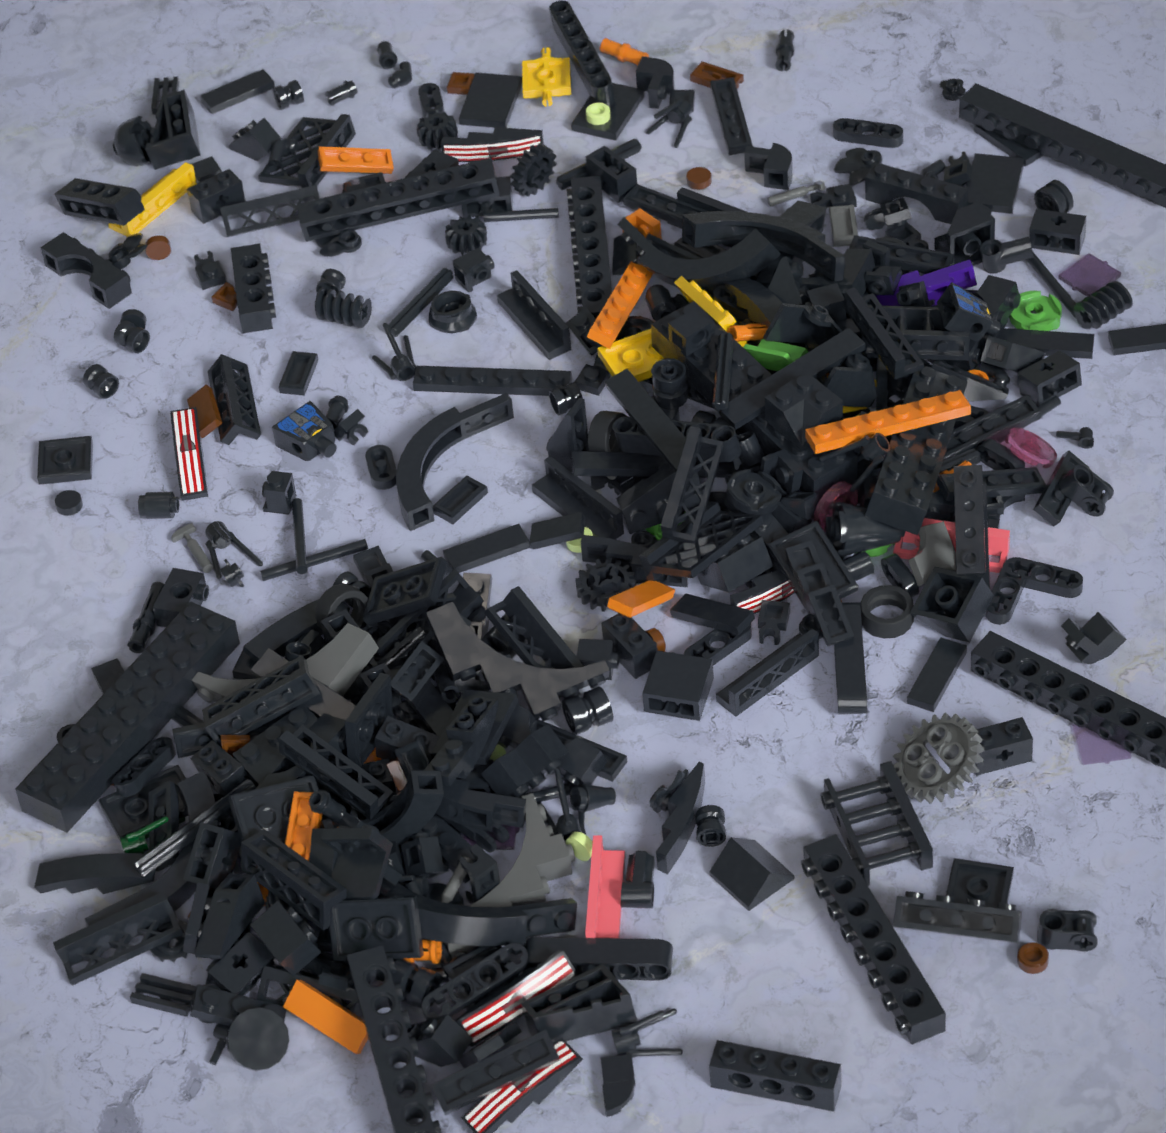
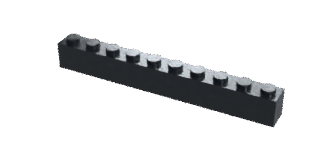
(1065, 143)

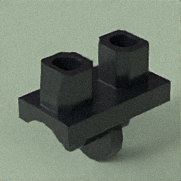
(914, 295)

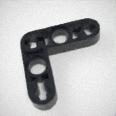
(1021, 580)

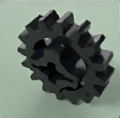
(533, 169)
(604, 582)

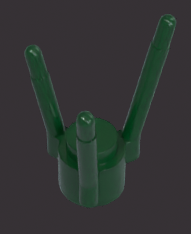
(136, 841)

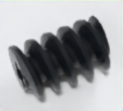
(1103, 305)
(342, 308)

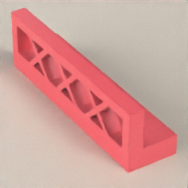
(998, 543)
(604, 894)

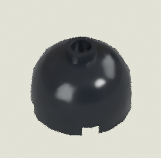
(131, 141)

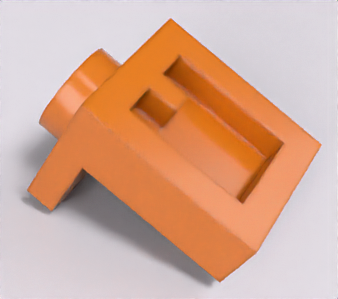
(645, 223)

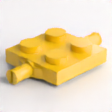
(546, 77)

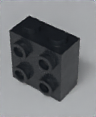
(678, 685)

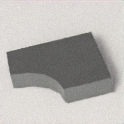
(934, 550)

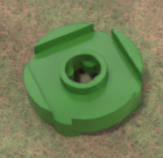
(1047, 309)

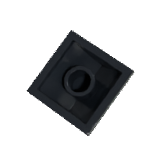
(749, 872)

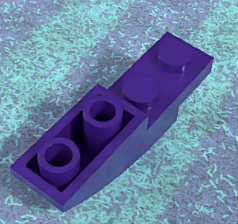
(935, 282)

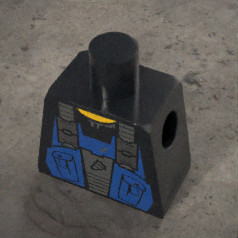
(966, 313)
(305, 433)

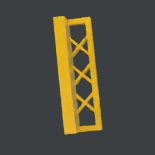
(159, 198)

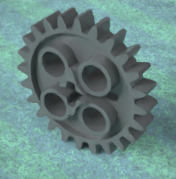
(954, 742)

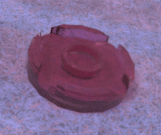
(1031, 447)
(837, 493)

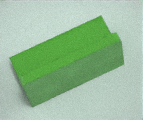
(774, 354)

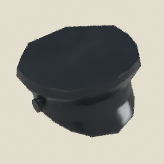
(452, 312)

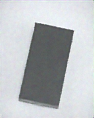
(842, 224)

